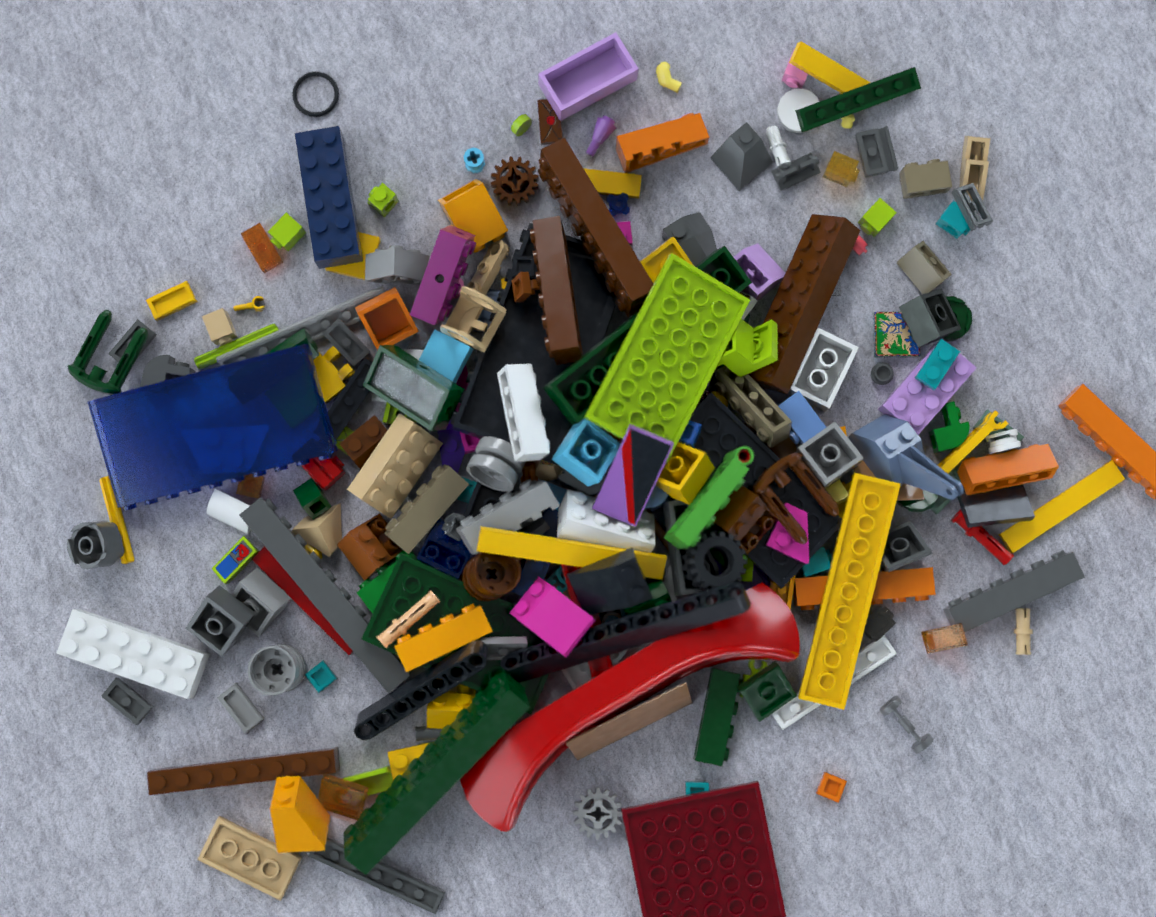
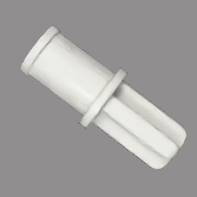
(777, 147)

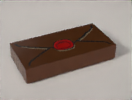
(549, 123)

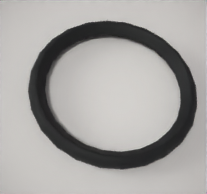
(315, 114)

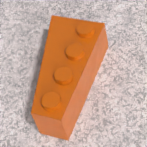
(661, 141)

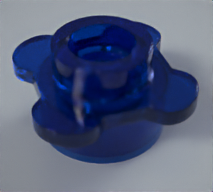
(622, 199)

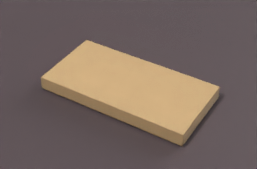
(249, 858)

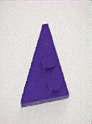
(452, 448)

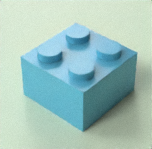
(586, 452)

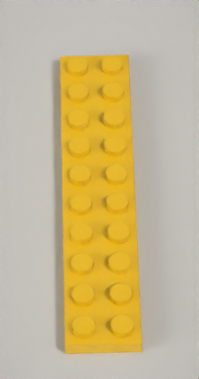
(849, 590)

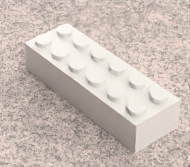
(133, 653)

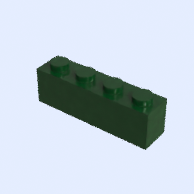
(716, 717)

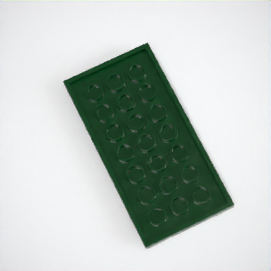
(412, 582)

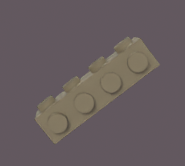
(754, 406)
(426, 508)

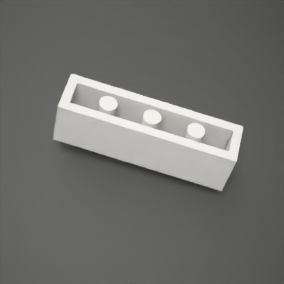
(523, 412)

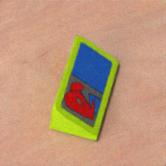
(235, 560)

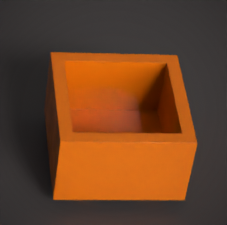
(386, 318)

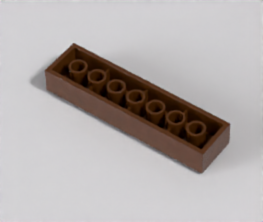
(594, 226)
(805, 295)

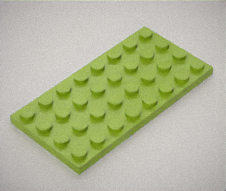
(668, 353)

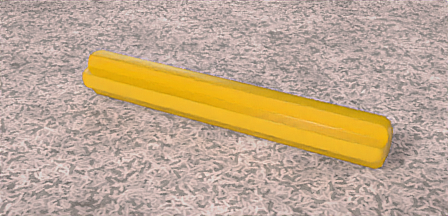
(116, 516)

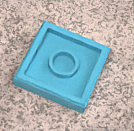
(446, 355)

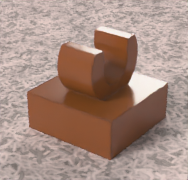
(523, 287)

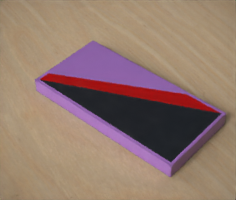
(632, 475)

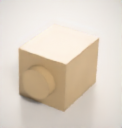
(219, 327)

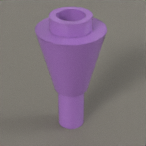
(603, 129)

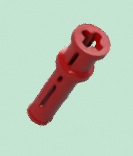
(984, 538)

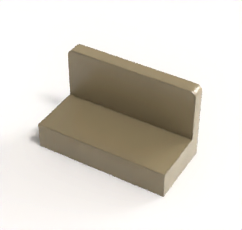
(923, 268)

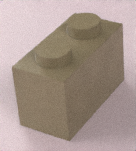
(925, 179)

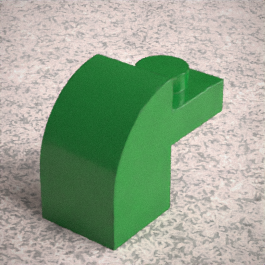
(953, 433)

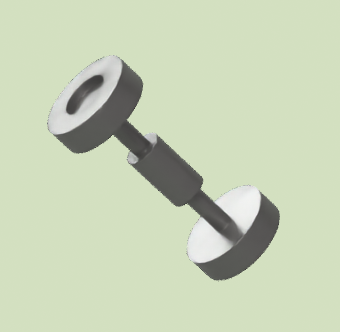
(921, 743)

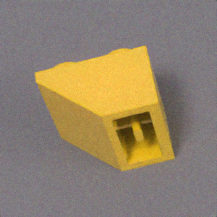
(445, 708)

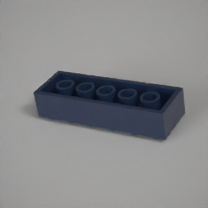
(328, 197)

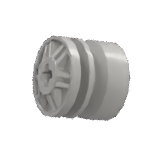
(264, 669)

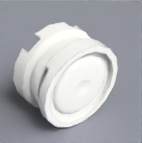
(1003, 444)

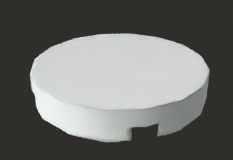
(789, 103)

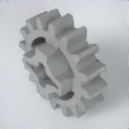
(597, 823)

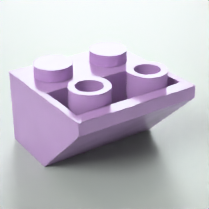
(760, 269)

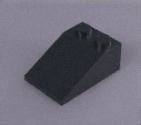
(610, 583)

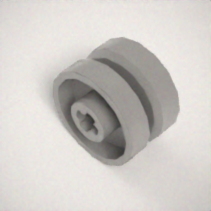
(495, 464)

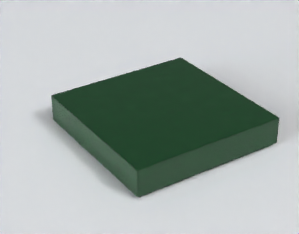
(767, 691)

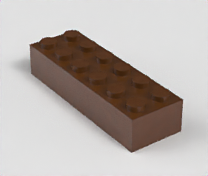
(556, 290)

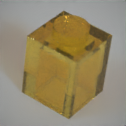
(841, 169)

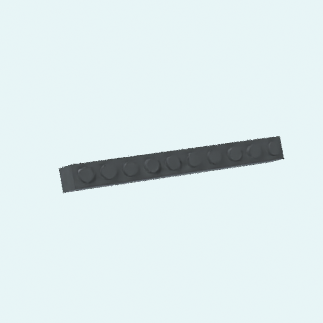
(322, 590)

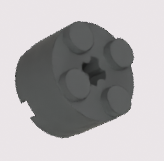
(95, 544)

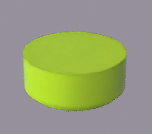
(521, 125)

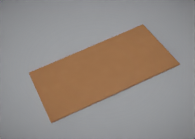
(630, 721)

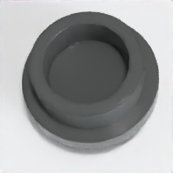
(882, 373)

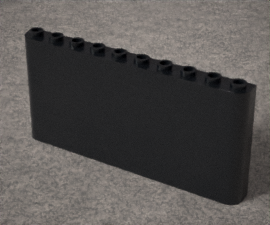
(522, 341)

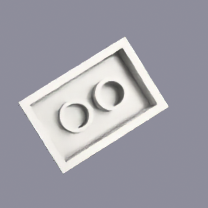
(823, 369)

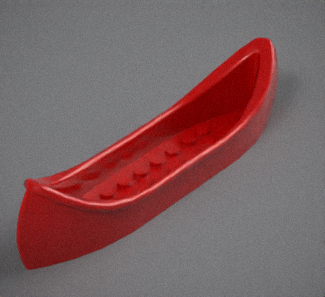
(513, 765)

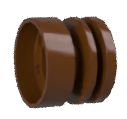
(503, 577)

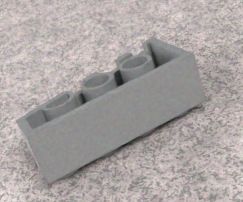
(509, 512)

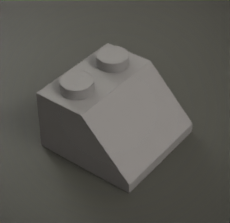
(263, 598)

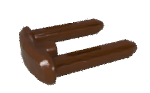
(776, 473)

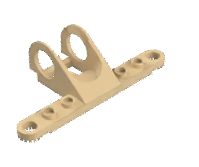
(474, 300)

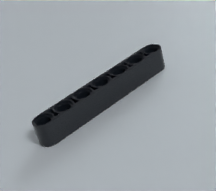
(431, 689)

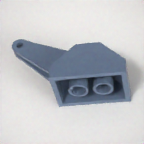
(897, 455)

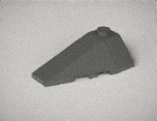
(693, 236)

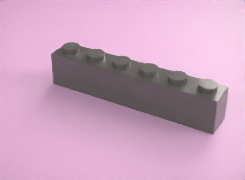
(1014, 592)

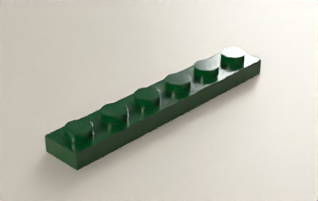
(858, 99)

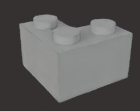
(395, 266)

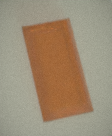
(944, 638)

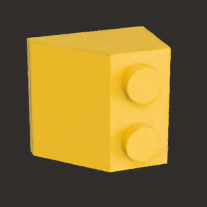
(685, 473)

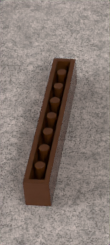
(242, 771)

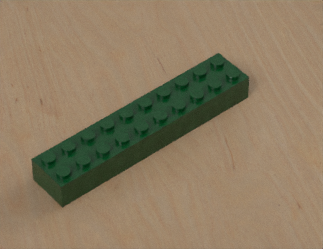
(580, 382)
(434, 772)

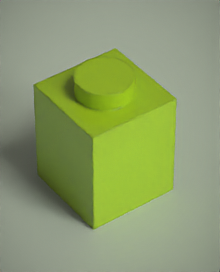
(876, 218)
(286, 232)

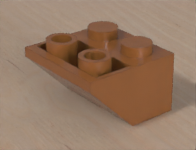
(369, 547)

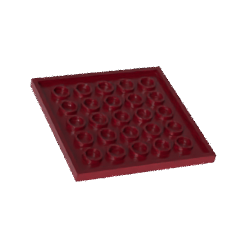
(704, 855)

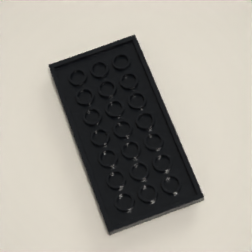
(726, 432)

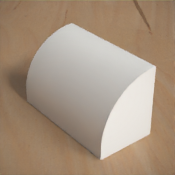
(227, 510)

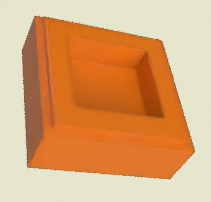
(831, 787)

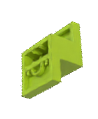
(751, 348)

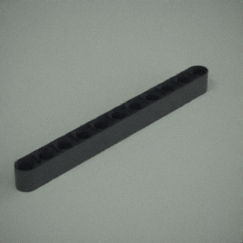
(631, 631)

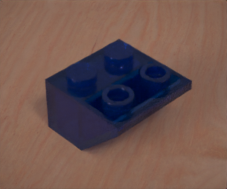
(444, 552)

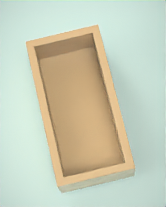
(395, 466)

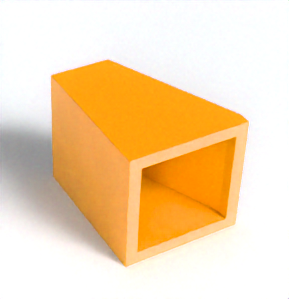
(474, 212)
(298, 817)

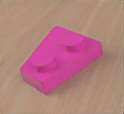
(782, 541)

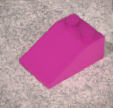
(552, 616)

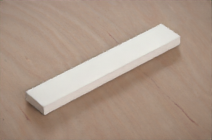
(868, 659)

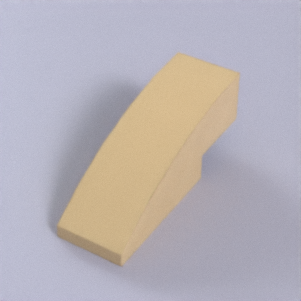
(974, 163)

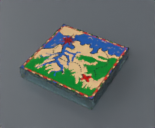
(892, 336)

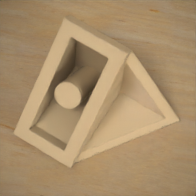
(323, 531)

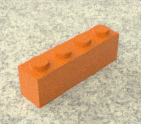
(1007, 469)

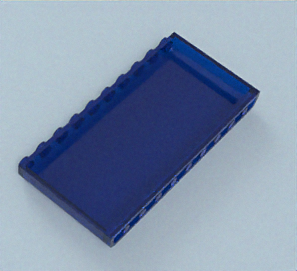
(213, 427)

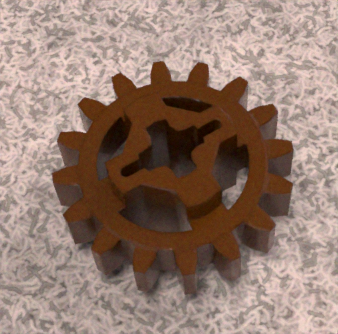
(523, 179)

